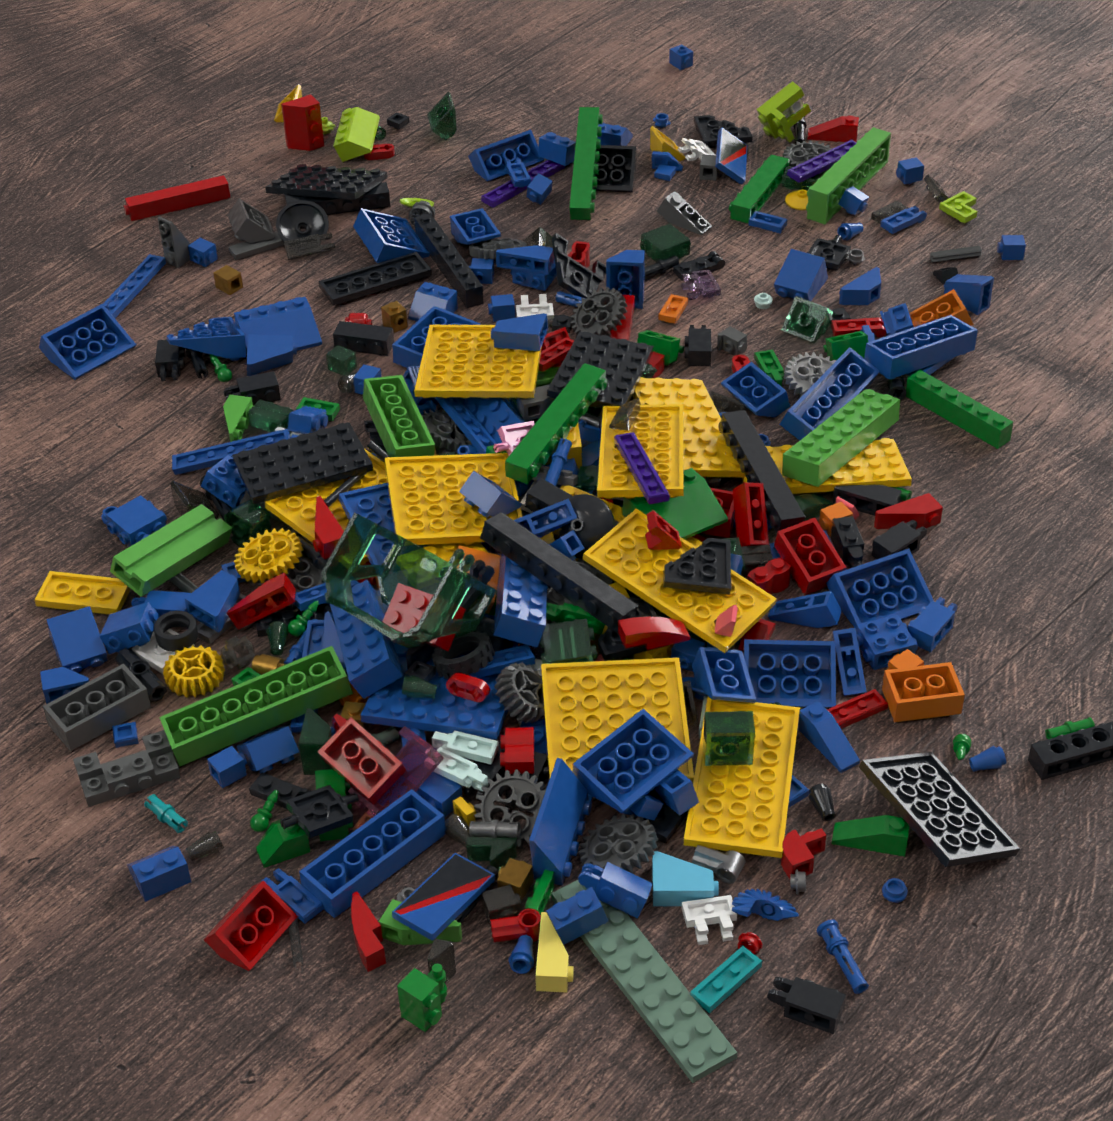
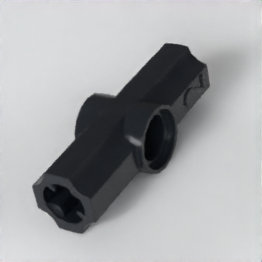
(142, 672)

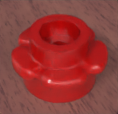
(750, 942)

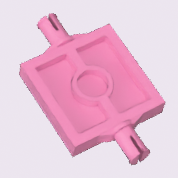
(512, 435)

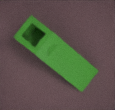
(236, 415)
(403, 935)

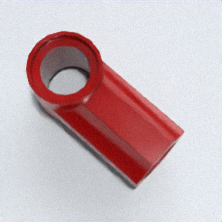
(513, 927)

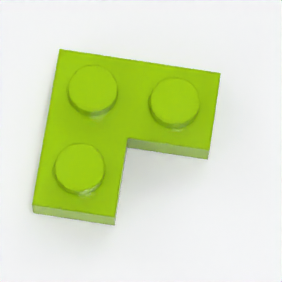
(960, 207)

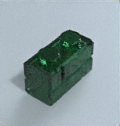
(269, 416)

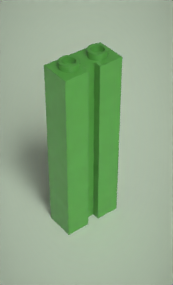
(170, 550)

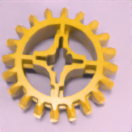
(193, 666)

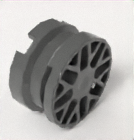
(420, 208)

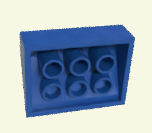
(387, 236)
(282, 318)
(86, 342)
(410, 346)
(881, 589)
(792, 671)
(631, 762)
(559, 824)

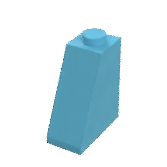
(680, 881)

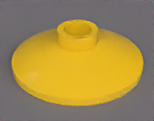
(797, 199)

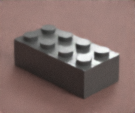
(96, 707)

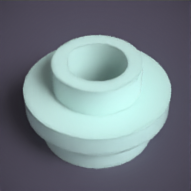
(763, 300)

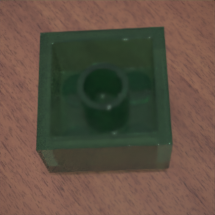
(728, 738)

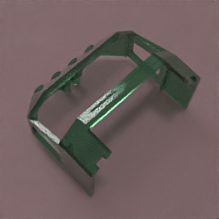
(411, 567)

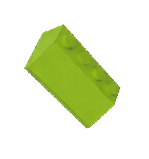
(355, 133)

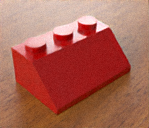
(303, 123)
(251, 926)

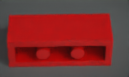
(750, 514)

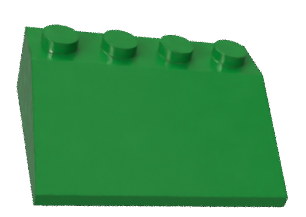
(688, 513)

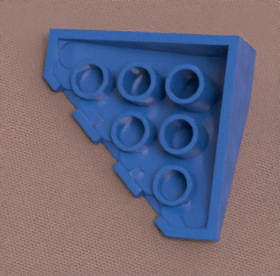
(219, 338)

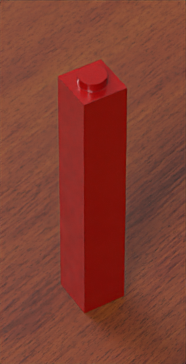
(177, 198)

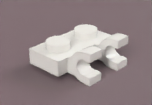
(696, 147)
(527, 309)
(710, 911)

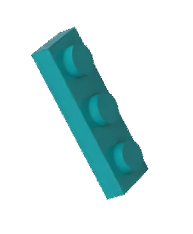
(726, 979)

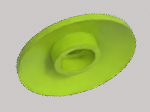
(409, 202)

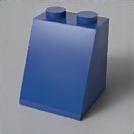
(801, 275)
(77, 640)

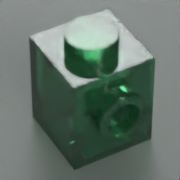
(341, 360)

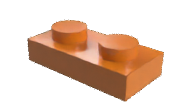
(673, 309)

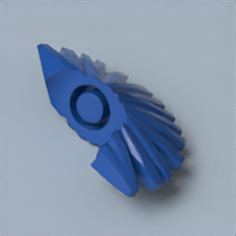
(763, 904)

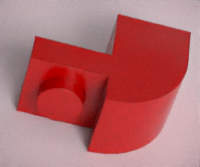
(799, 851)

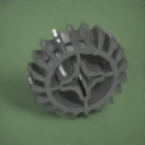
(521, 692)

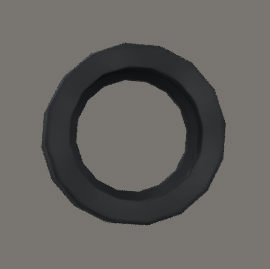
(171, 620)

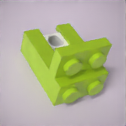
(783, 112)

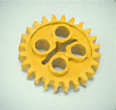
(268, 555)

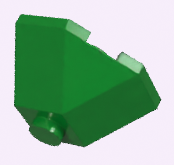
(282, 844)

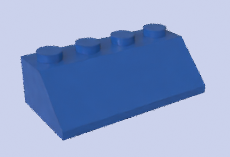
(490, 159)

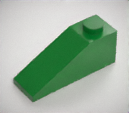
(876, 834)

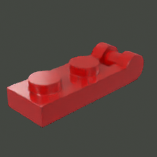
(848, 326)

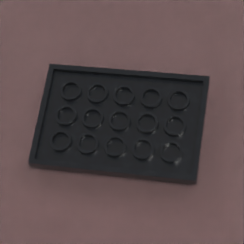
(327, 182)
(619, 357)
(302, 462)
(939, 809)

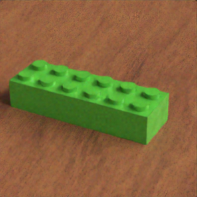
(397, 417)

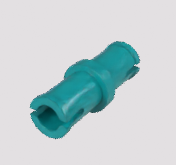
(166, 813)

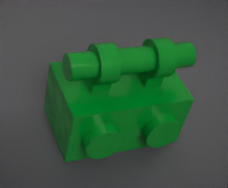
(663, 344)
(838, 345)
(422, 997)

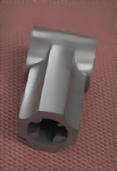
(725, 865)

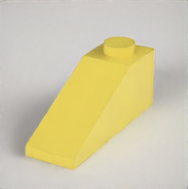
(552, 960)

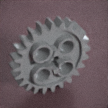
(805, 371)

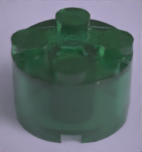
(247, 522)

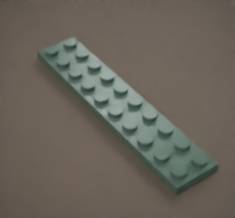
(655, 991)

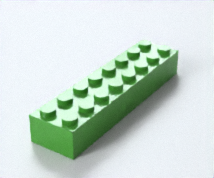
(853, 169)
(840, 437)
(255, 705)

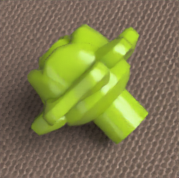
(327, 125)

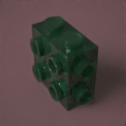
(665, 242)
(568, 642)

